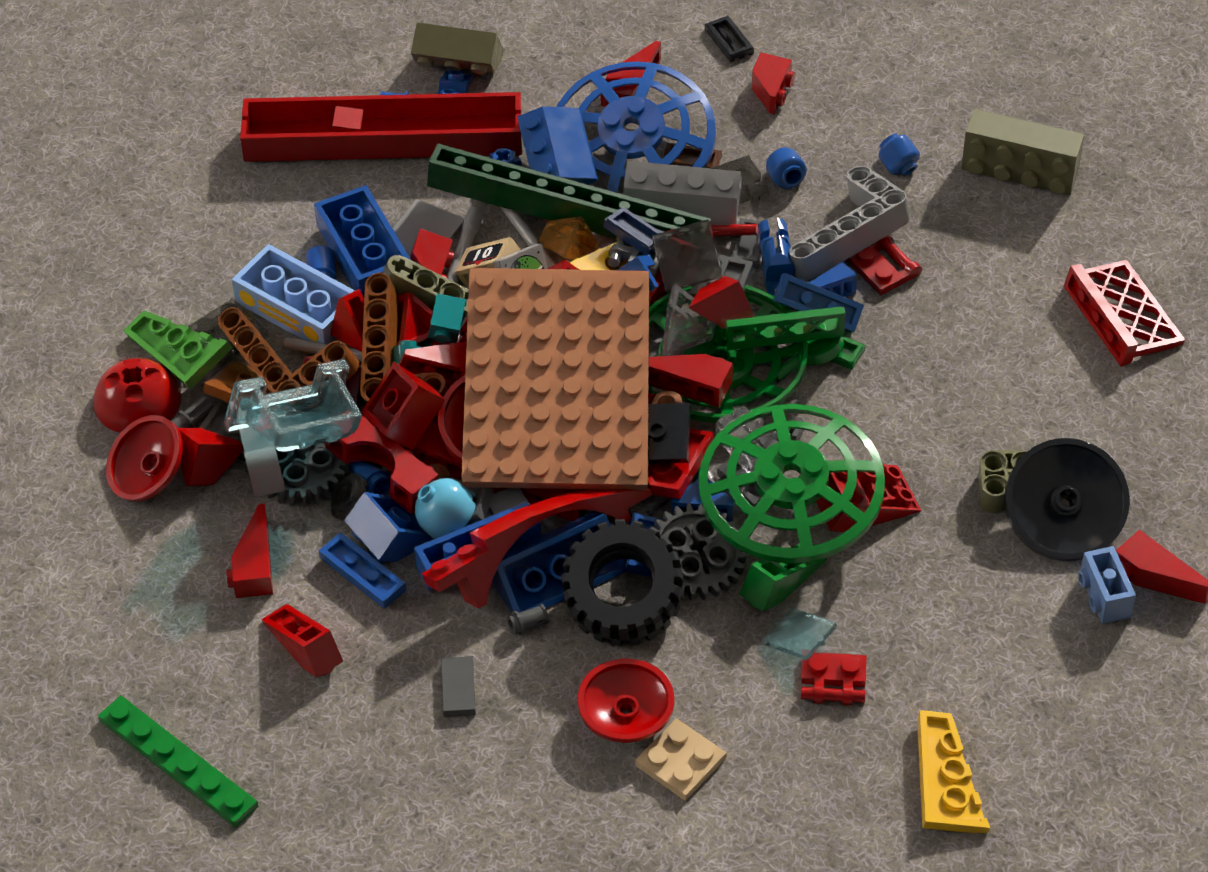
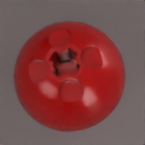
(134, 391)

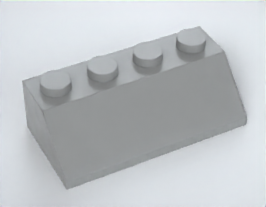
(686, 188)

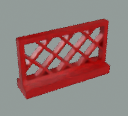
(1104, 316)

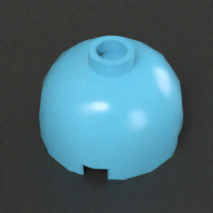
(444, 507)

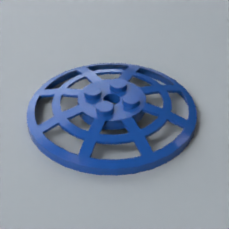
(645, 114)

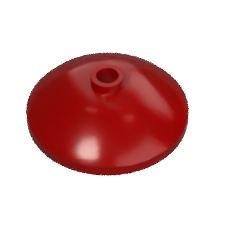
(144, 458)
(625, 686)

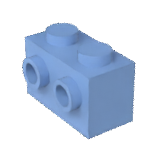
(1107, 585)

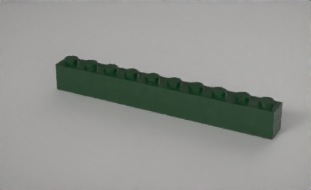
(540, 192)

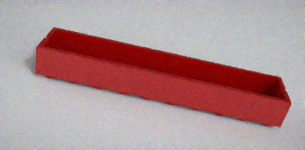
(390, 126)

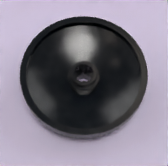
(1071, 472)

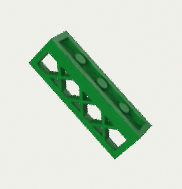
(785, 328)

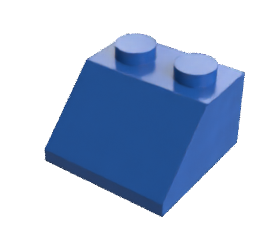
(385, 527)

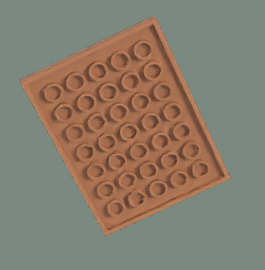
(556, 379)

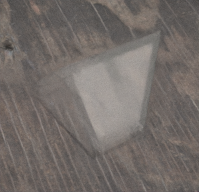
(682, 325)

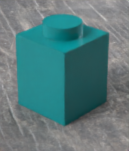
(446, 318)

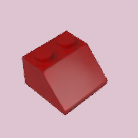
(403, 406)

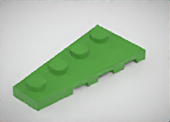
(177, 347)

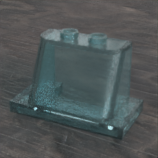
(296, 415)

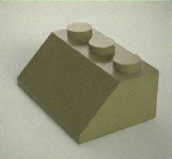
(456, 48)

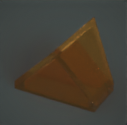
(568, 238)

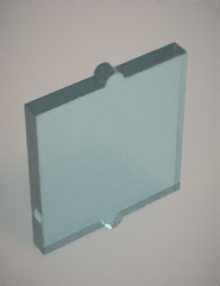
(799, 633)

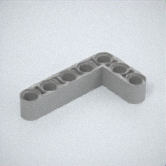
(880, 212)

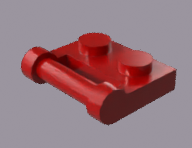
(879, 271)

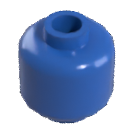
(899, 154)
(786, 168)

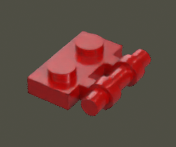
(834, 670)

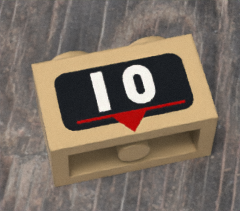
(483, 256)

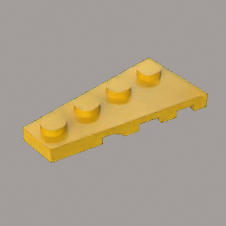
(945, 778)

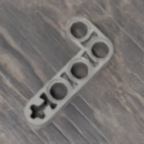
(261, 463)

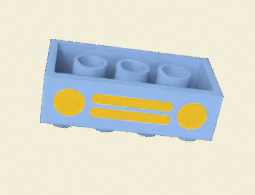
(289, 294)

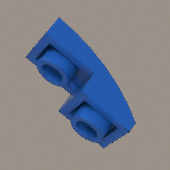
(454, 82)

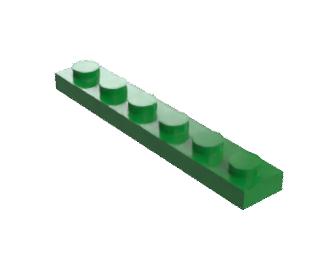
(178, 761)

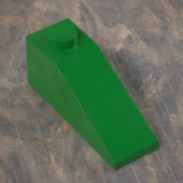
(772, 582)

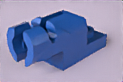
(775, 260)

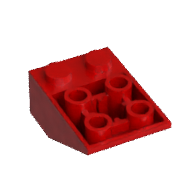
(897, 499)

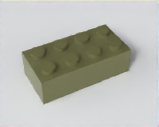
(1022, 151)

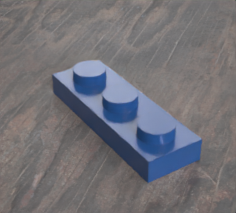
(805, 296)
(362, 570)

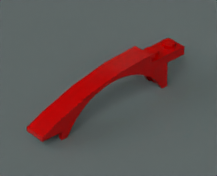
(476, 563)

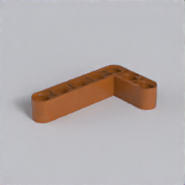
(383, 330)
(267, 362)

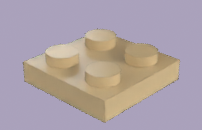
(680, 759)

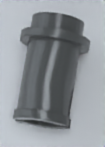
(527, 619)

